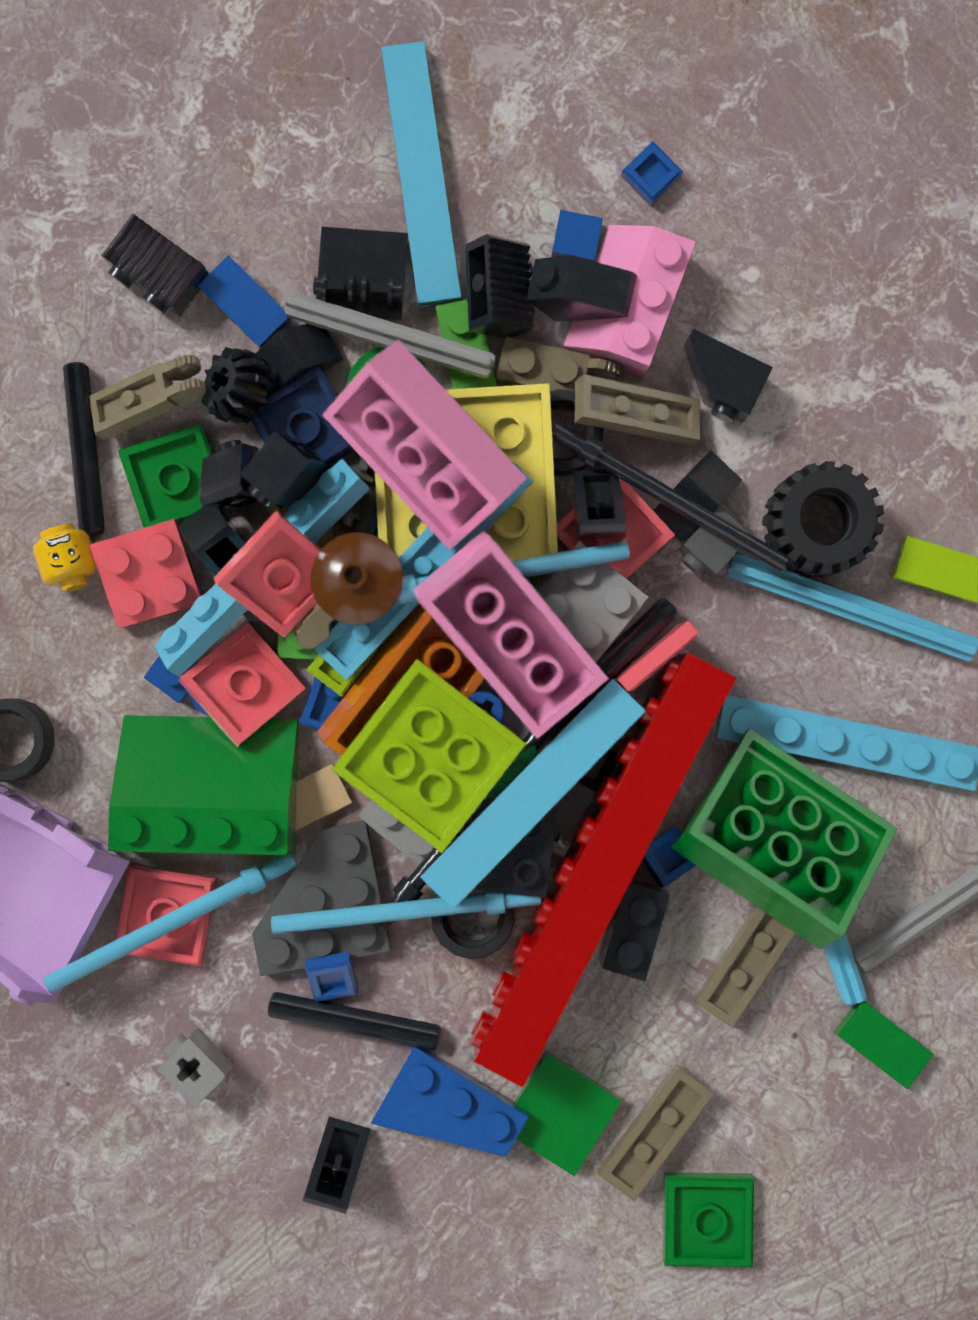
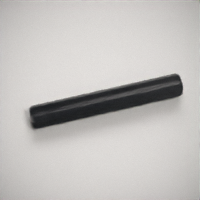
(83, 448)
(628, 647)
(354, 1021)

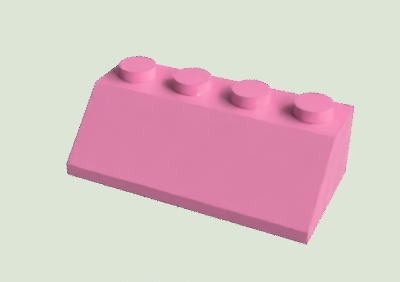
(423, 444)

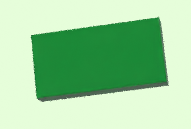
(883, 1043)

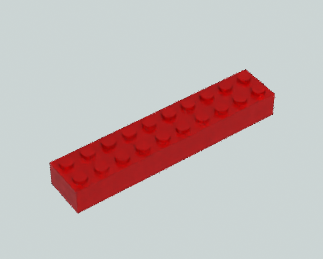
(600, 867)

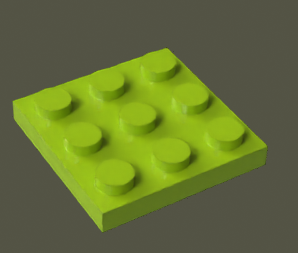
(428, 756)

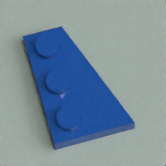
(449, 1106)

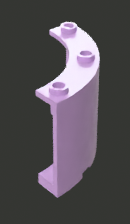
(49, 893)

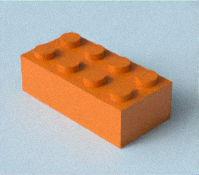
(414, 639)

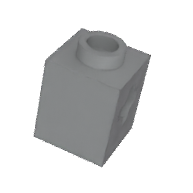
(199, 1082)

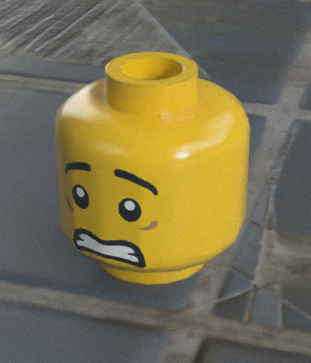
(64, 557)

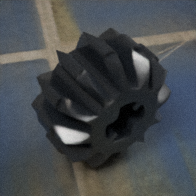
(236, 385)

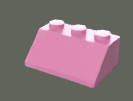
(659, 263)

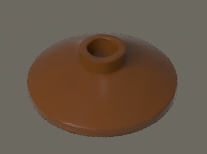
(375, 591)

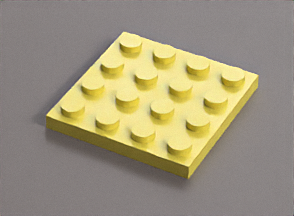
(521, 426)

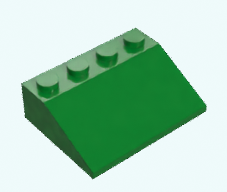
(196, 792)
(786, 840)

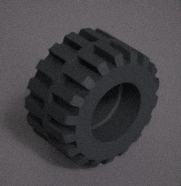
(852, 499)

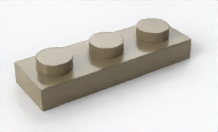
(637, 410)
(744, 966)
(655, 1132)

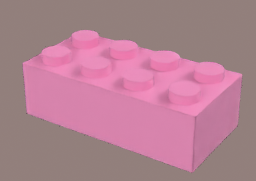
(510, 634)

